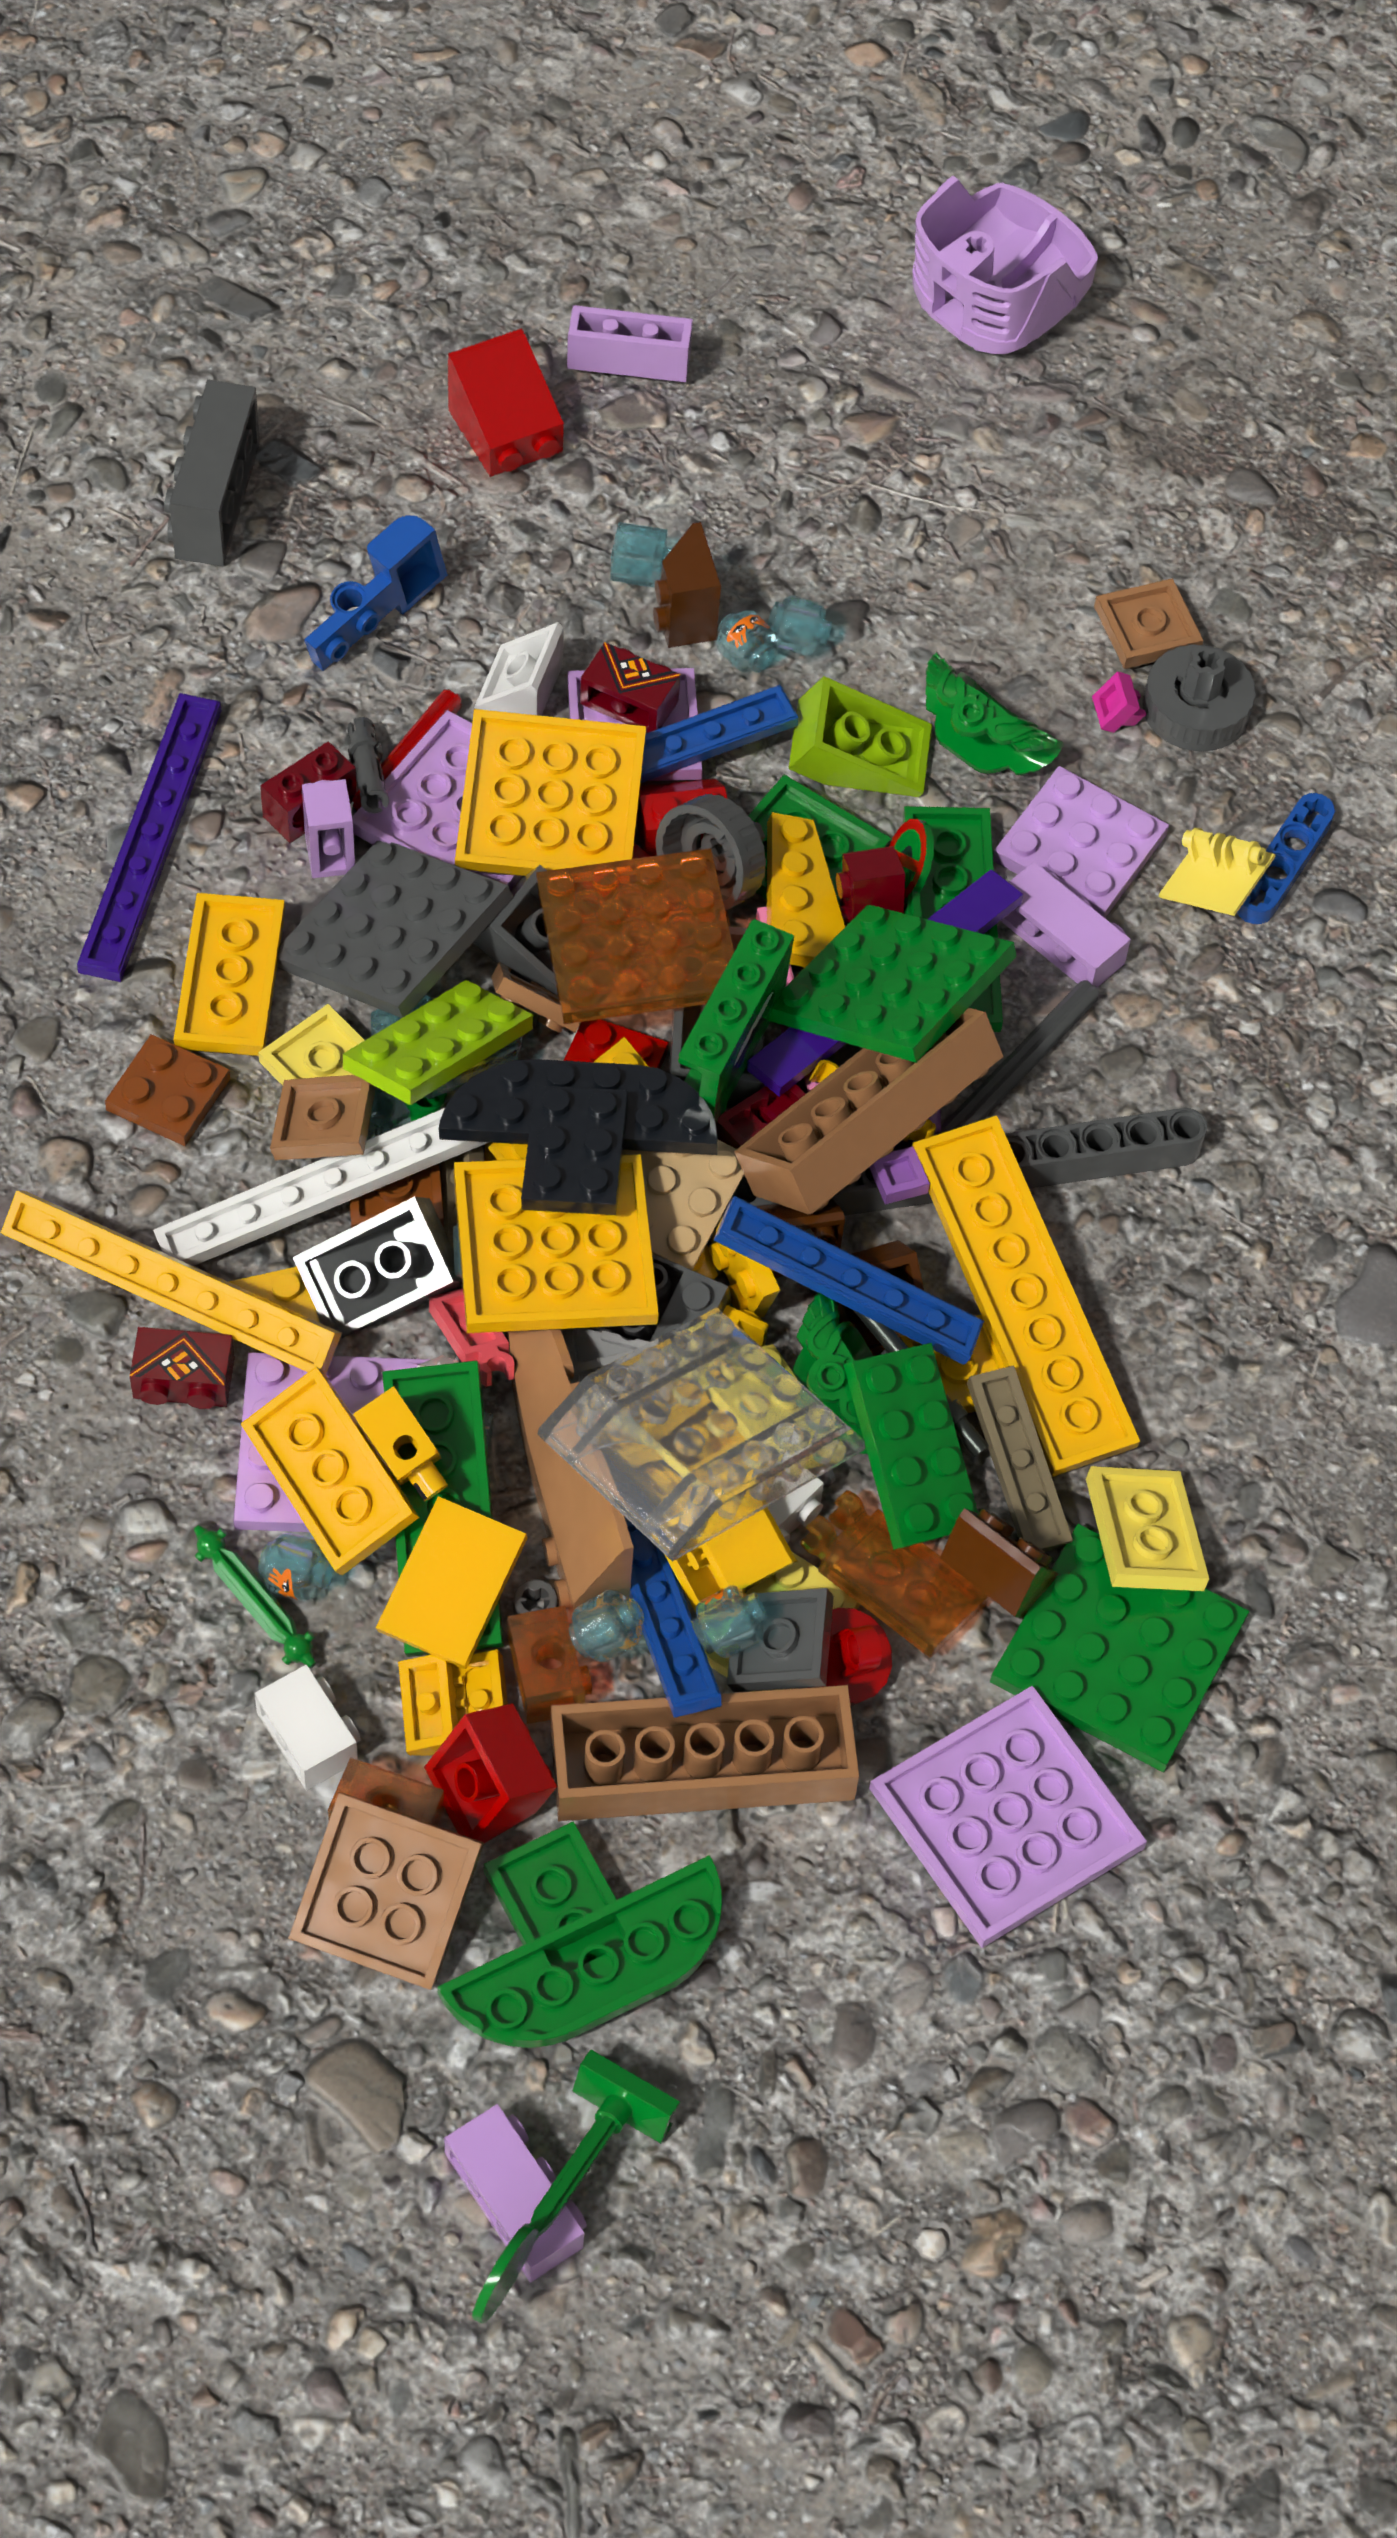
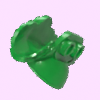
(980, 727)
(824, 1353)

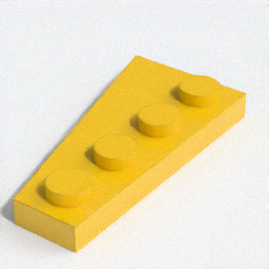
(800, 887)

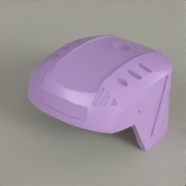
(999, 256)

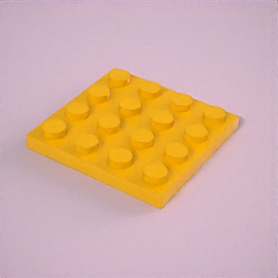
(548, 793)
(551, 1266)

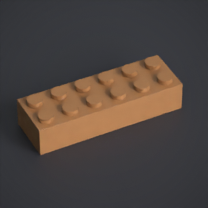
(862, 1115)
(735, 1756)

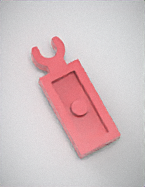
(487, 1348)

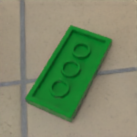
(910, 1443)

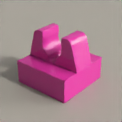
(1118, 703)

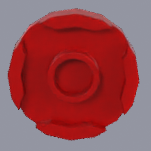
(858, 1654)

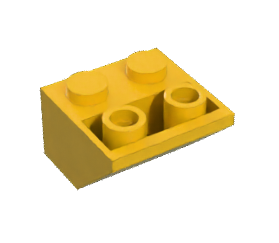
(735, 1557)

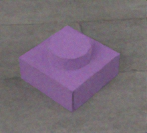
(900, 1176)

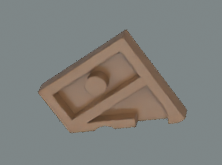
(531, 997)

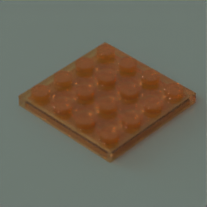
(635, 934)

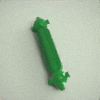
(255, 1596)

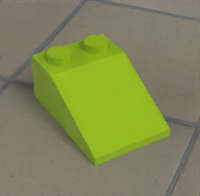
(858, 742)

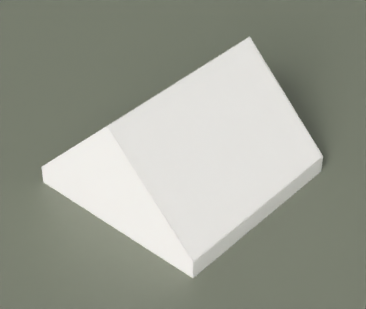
(524, 673)

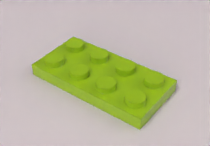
(437, 1042)

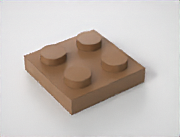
(1146, 622)
(322, 1117)

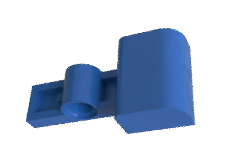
(405, 569)

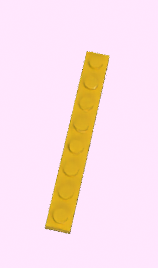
(170, 1283)

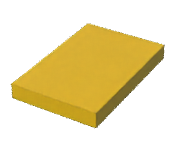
(451, 1582)

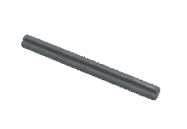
(1024, 1057)

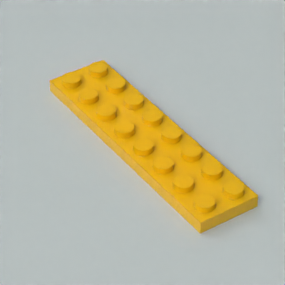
(1025, 1295)

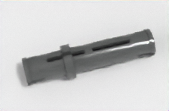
(367, 755)

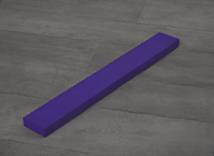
(149, 838)
(798, 1052)

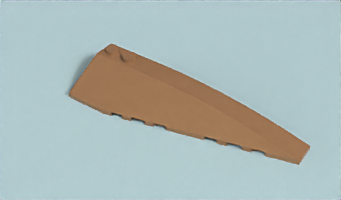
(583, 1529)

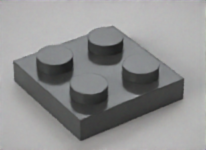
(792, 1645)

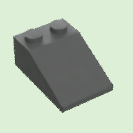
(519, 936)
(379, 1267)

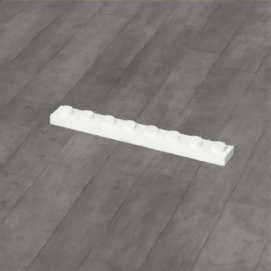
(308, 1191)

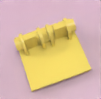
(1217, 871)

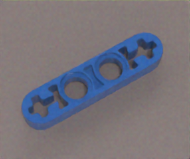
(1288, 859)

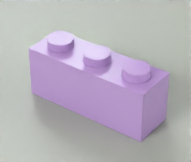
(629, 343)
(1066, 928)
(510, 2184)

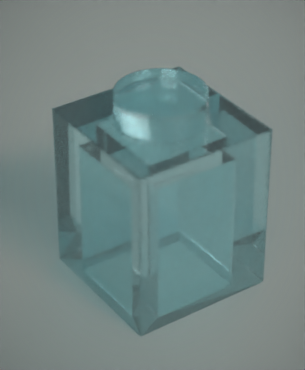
(638, 554)

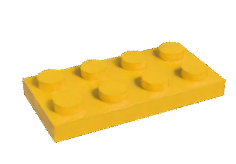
(229, 974)
(329, 1471)

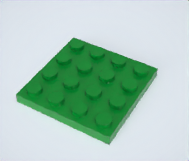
(892, 982)
(1119, 1657)

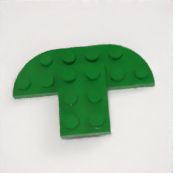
(582, 1947)

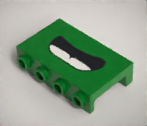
(737, 1014)

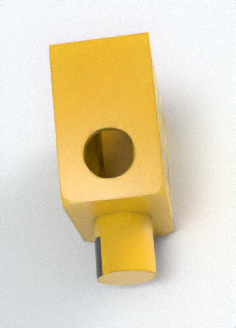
(388, 1427)

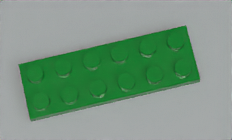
(959, 859)
(451, 1412)

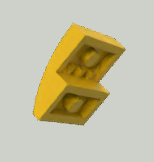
(441, 1693)

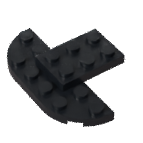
(578, 1124)

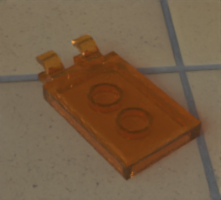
(901, 1586)

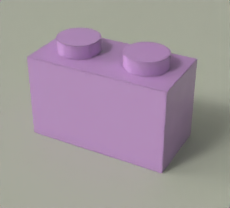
(328, 828)

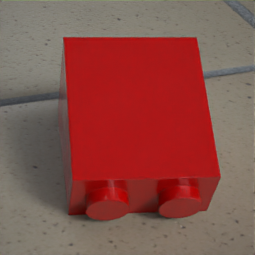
(503, 403)

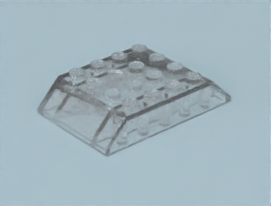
(696, 1433)

